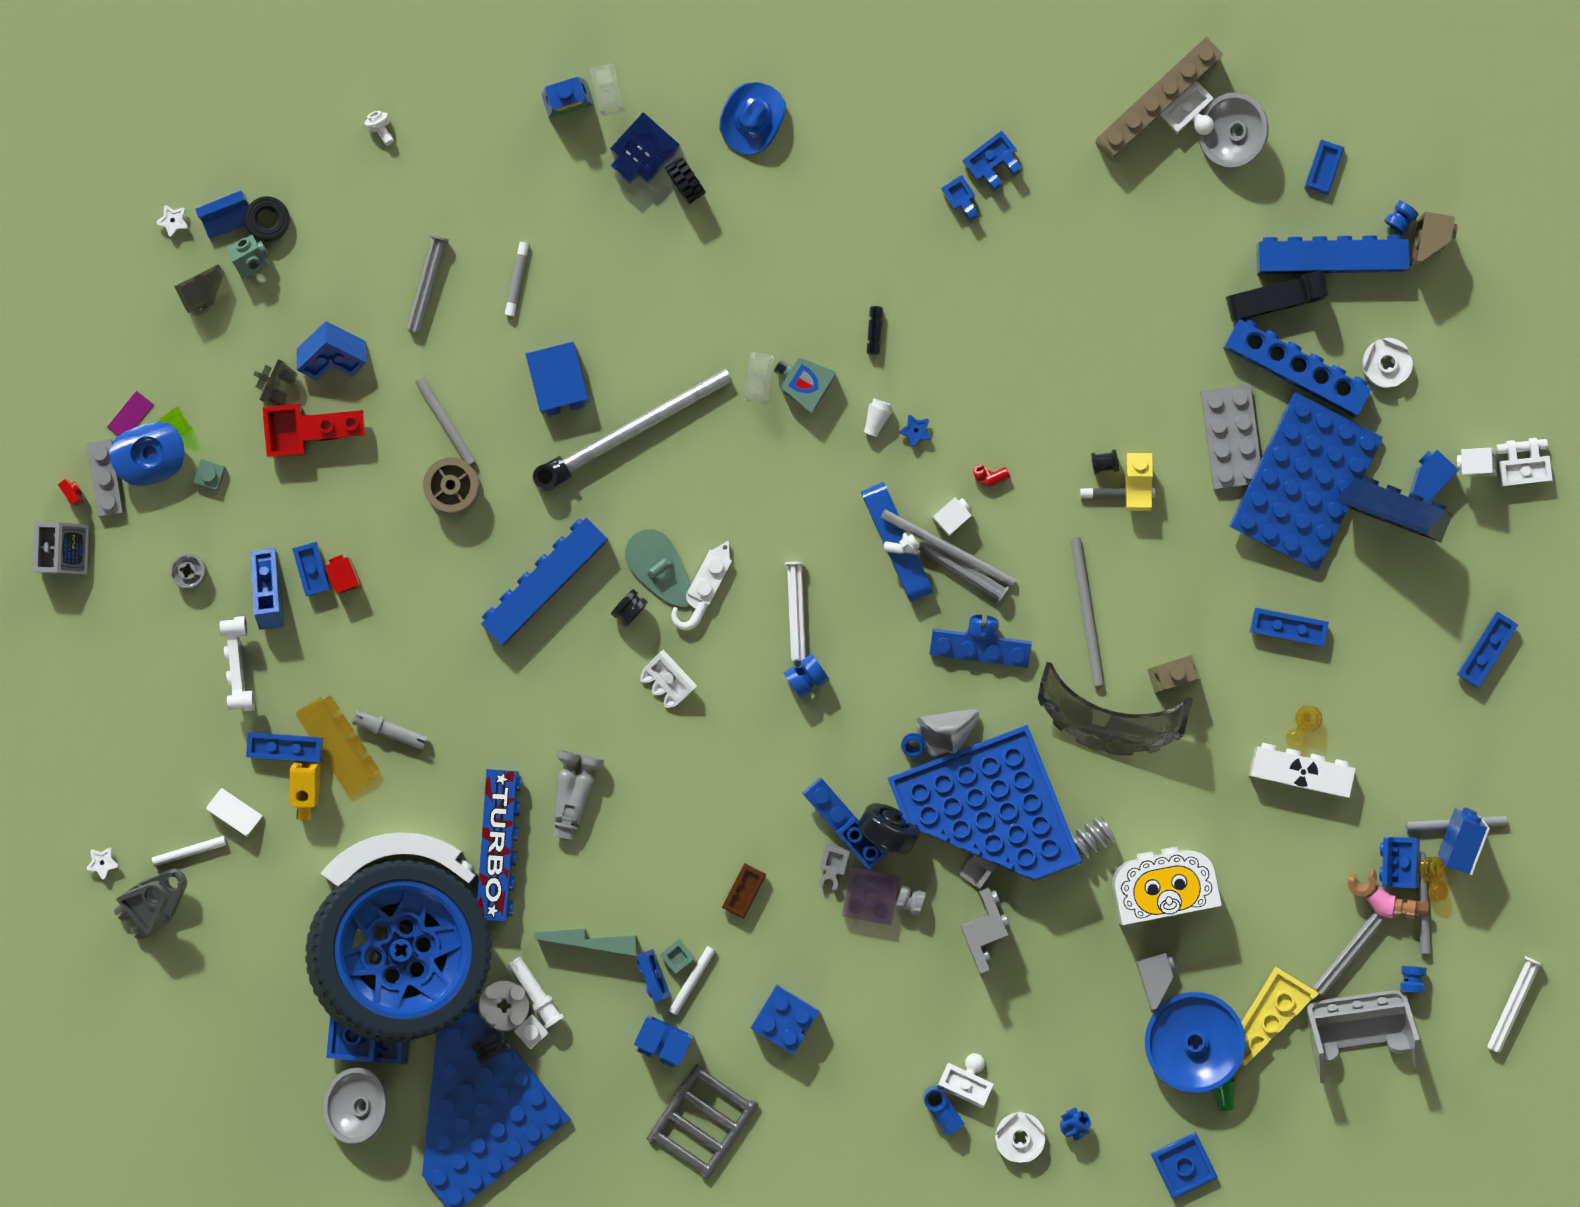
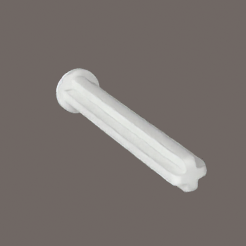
(796, 610)
(1514, 1004)

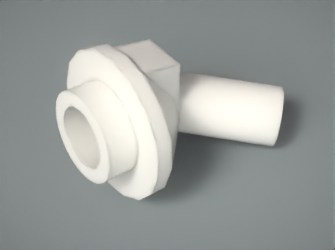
(377, 122)
(907, 545)

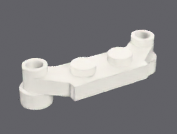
(233, 653)

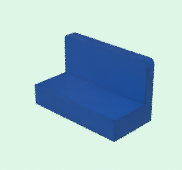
(223, 214)

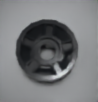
(629, 608)
(491, 1046)

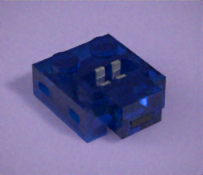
(643, 150)

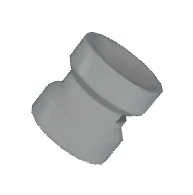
(910, 900)

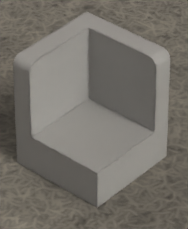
(977, 871)

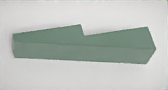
(577, 937)

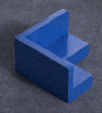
(331, 348)

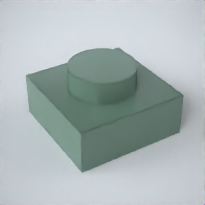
(209, 474)
(677, 956)

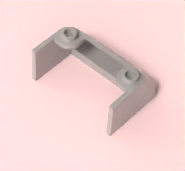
(1362, 1021)

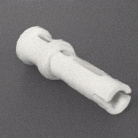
(542, 1003)

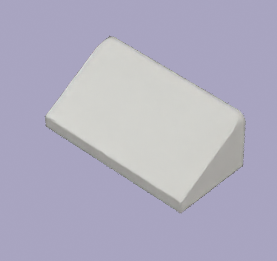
(234, 812)

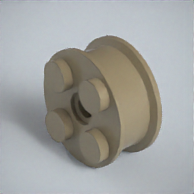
(466, 485)

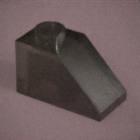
(200, 291)

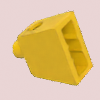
(304, 777)

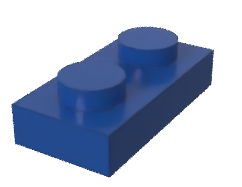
(311, 569)
(649, 966)

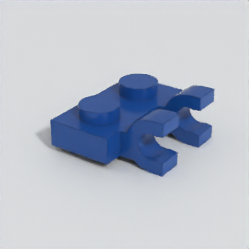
(989, 156)

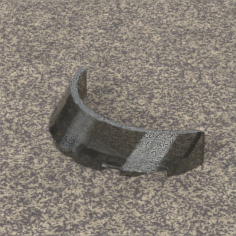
(1108, 729)

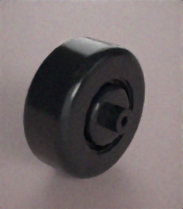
(888, 829)

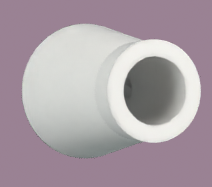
(877, 416)

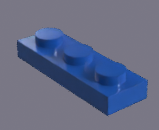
(1289, 627)
(1487, 649)
(284, 747)

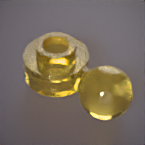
(1296, 736)
(1433, 870)

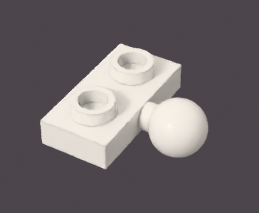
(1188, 108)
(966, 1083)

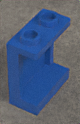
(557, 378)

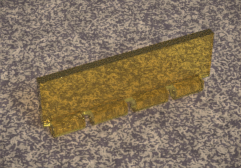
(338, 751)

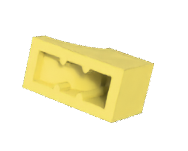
(1138, 481)

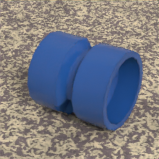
(806, 676)

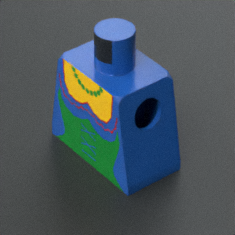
(566, 97)

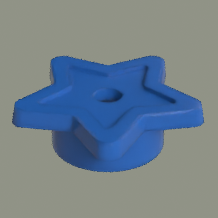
(922, 433)

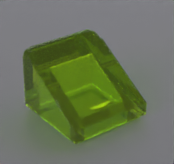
(177, 420)

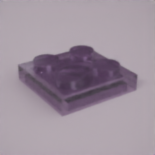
(870, 896)

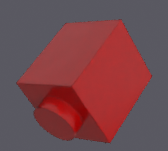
(342, 574)

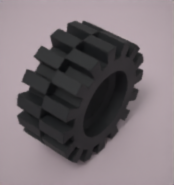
(685, 180)

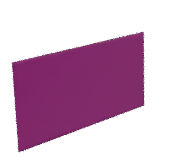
(130, 414)

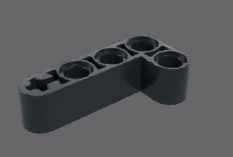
(1278, 296)

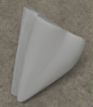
(947, 731)

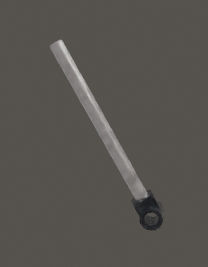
(561, 468)

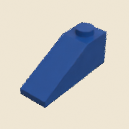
(1432, 475)
(266, 589)

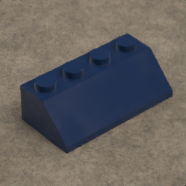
(1396, 509)

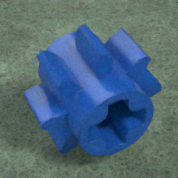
(1075, 1124)

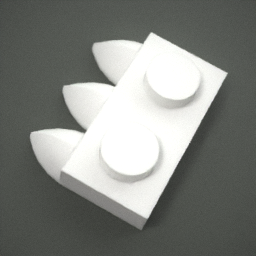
(668, 678)

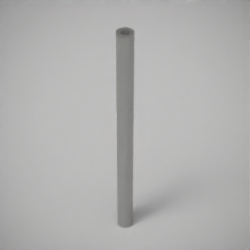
(948, 548)
(1087, 611)

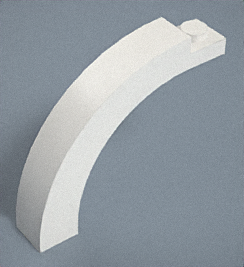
(377, 847)

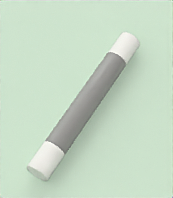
(516, 279)

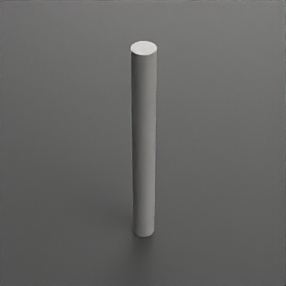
(445, 421)
(1443, 824)
(1423, 919)

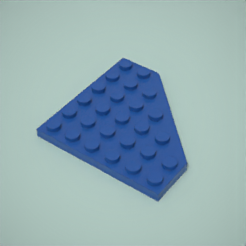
(992, 805)
(481, 1113)

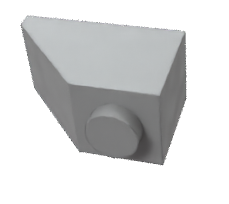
(1155, 976)

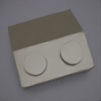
(1432, 235)

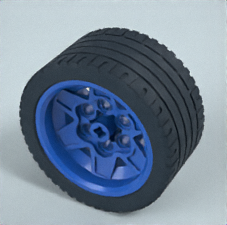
(459, 935)

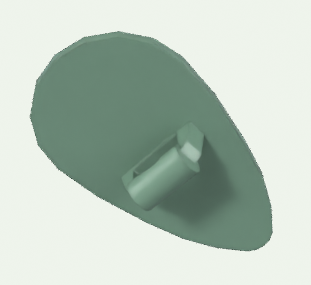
(658, 566)

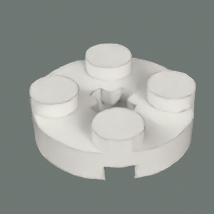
(1374, 369)
(493, 1016)
(1005, 1137)

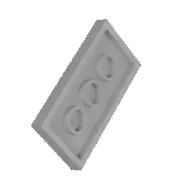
(1230, 435)

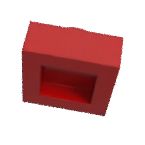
(71, 491)

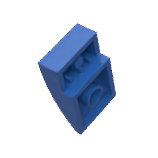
(349, 1046)

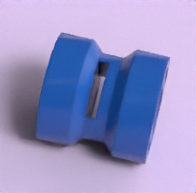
(1401, 217)
(1413, 979)

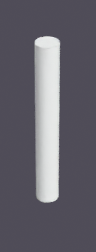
(189, 851)
(692, 980)

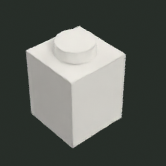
(952, 515)

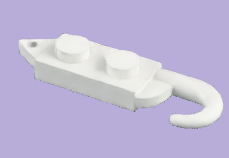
(704, 585)

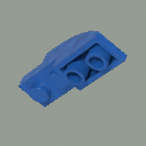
(843, 822)

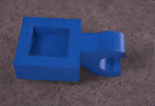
(959, 195)

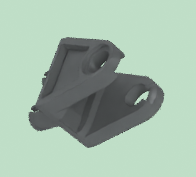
(151, 902)

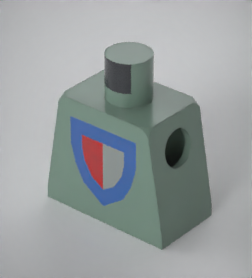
(805, 382)

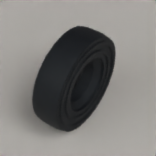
(274, 205)

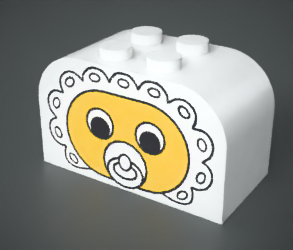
(1164, 885)

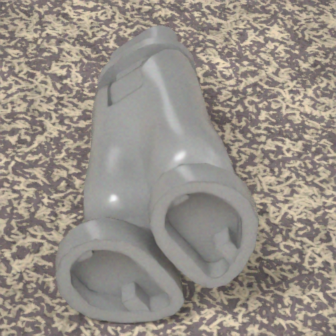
(573, 791)

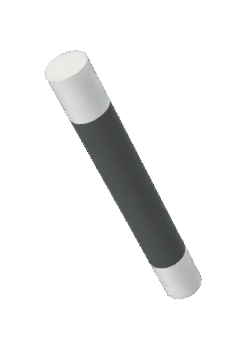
(1106, 493)

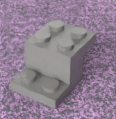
(985, 929)

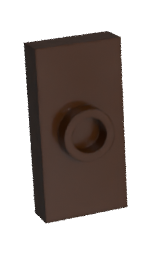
(744, 890)

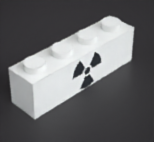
(1301, 771)

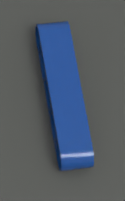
(906, 565)

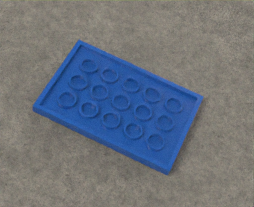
(1299, 479)

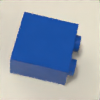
(1463, 840)

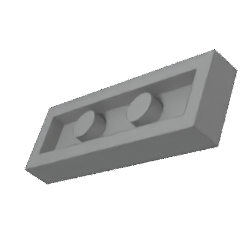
(104, 479)

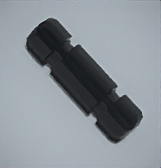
(874, 330)

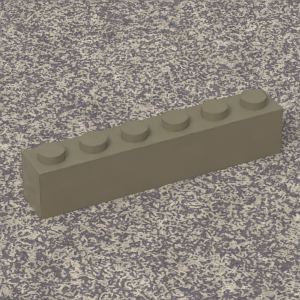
(1159, 98)

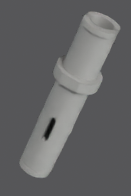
(390, 730)

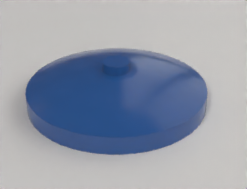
(1195, 1042)

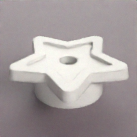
(172, 227)
(108, 864)

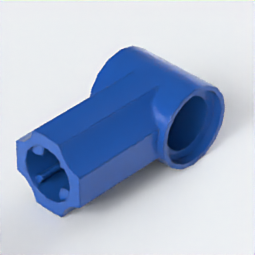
(943, 1111)

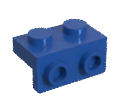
(1400, 862)

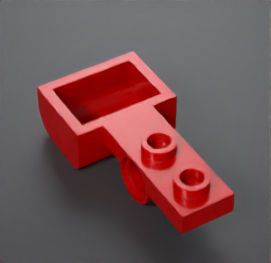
(288, 429)

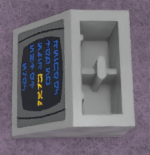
(60, 548)

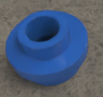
(911, 751)

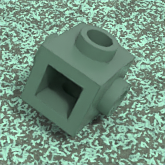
(248, 256)

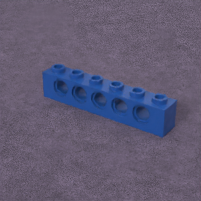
(1238, 345)

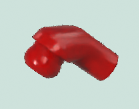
(988, 477)

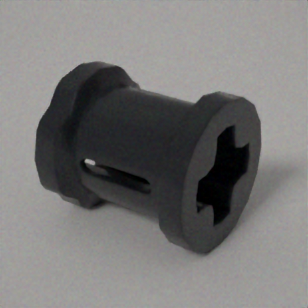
(1105, 462)

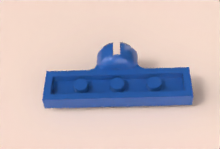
(981, 644)

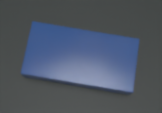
(1324, 167)

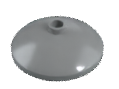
(1229, 115)
(346, 1102)

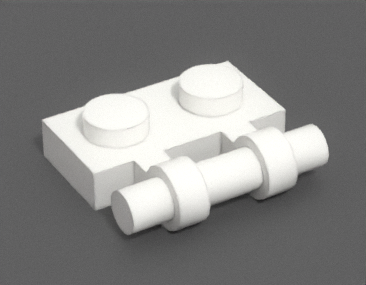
(1525, 470)

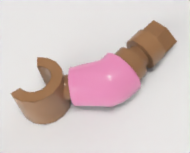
(1384, 903)

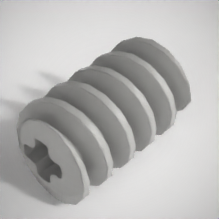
(1093, 837)

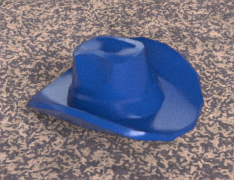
(752, 117)
(147, 454)

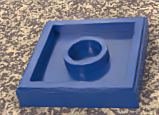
(1184, 1165)

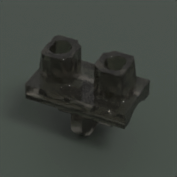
(271, 393)

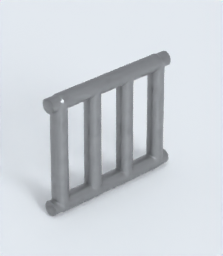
(684, 1094)

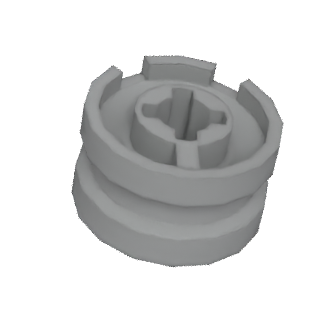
(193, 580)

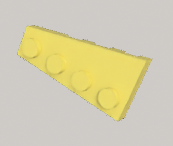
(1272, 1009)

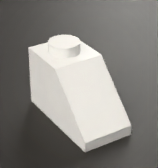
(1478, 462)

